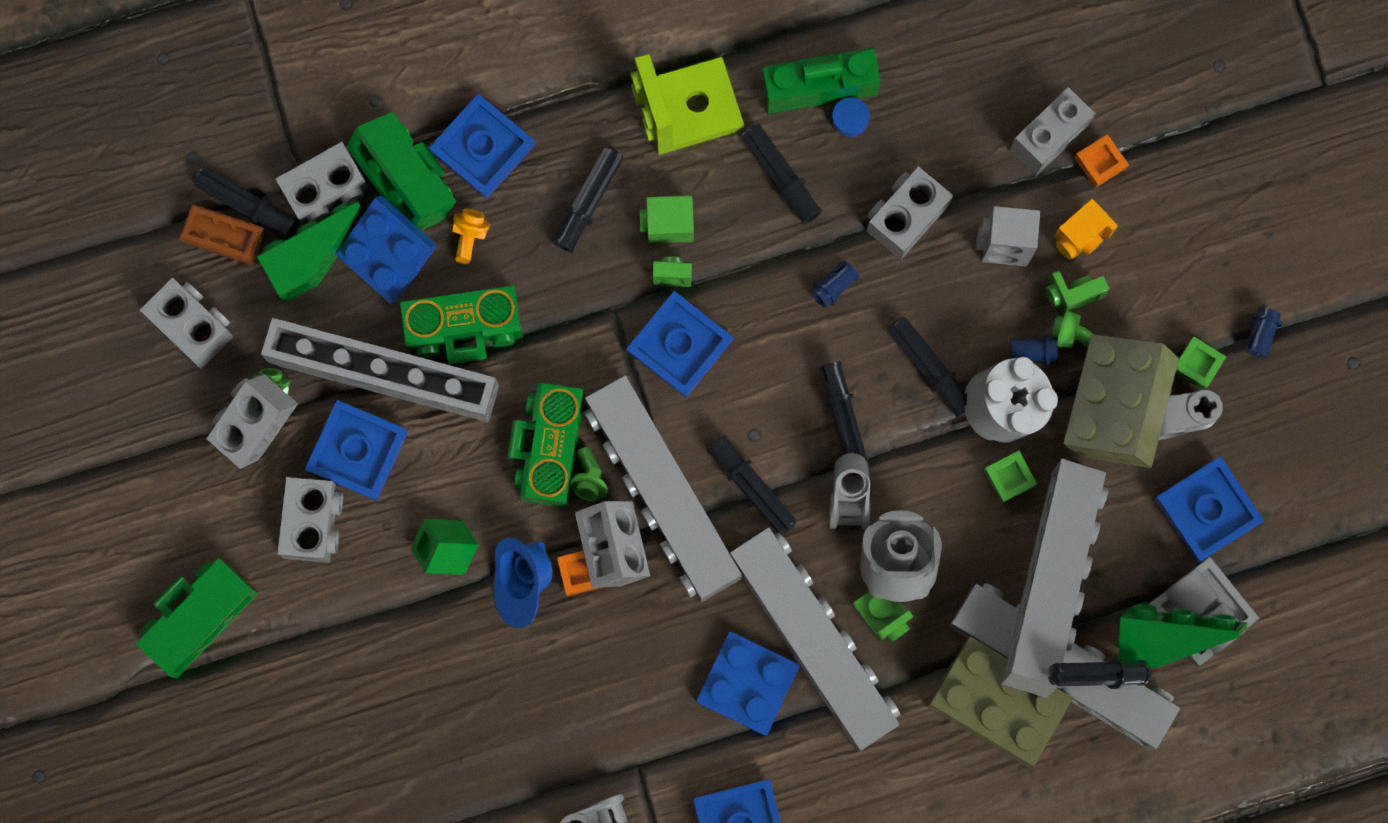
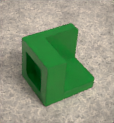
(444, 546)

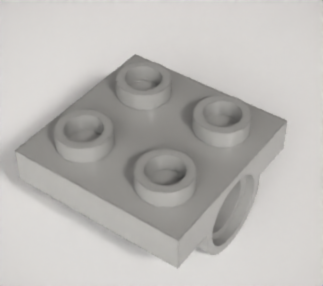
(1206, 593)

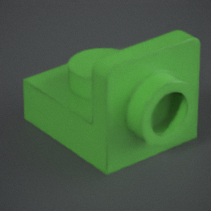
(1082, 292)
(883, 616)

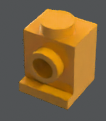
(1084, 230)

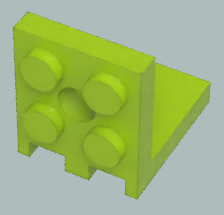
(666, 108)

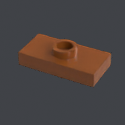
(221, 234)

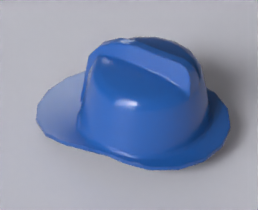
(520, 577)

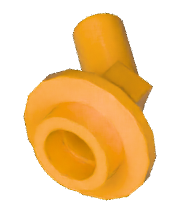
(469, 225)

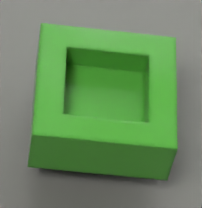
(672, 272)
(1199, 363)
(1010, 477)

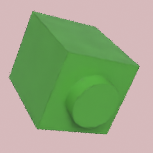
(668, 219)

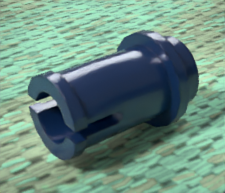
(834, 284)
(1263, 332)
(1035, 349)

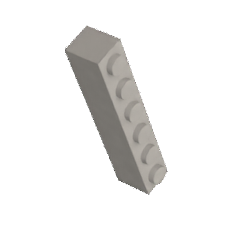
(380, 370)
(662, 488)
(1055, 576)
(814, 639)
(1131, 710)

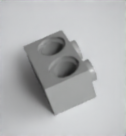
(1052, 131)
(318, 175)
(915, 217)
(1009, 236)
(182, 327)
(256, 425)
(298, 520)
(612, 544)

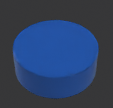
(850, 117)

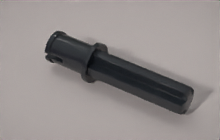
(781, 173)
(586, 202)
(255, 208)
(929, 365)
(842, 410)
(751, 485)
(1112, 673)

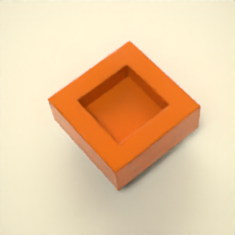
(1101, 161)
(575, 573)

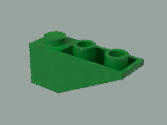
(305, 259)
(1172, 636)

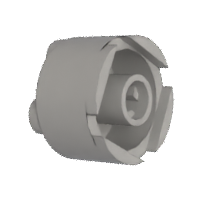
(1009, 400)
(900, 557)

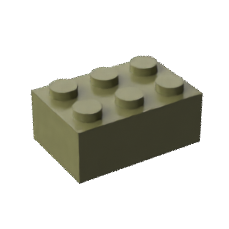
(1121, 400)
(995, 713)

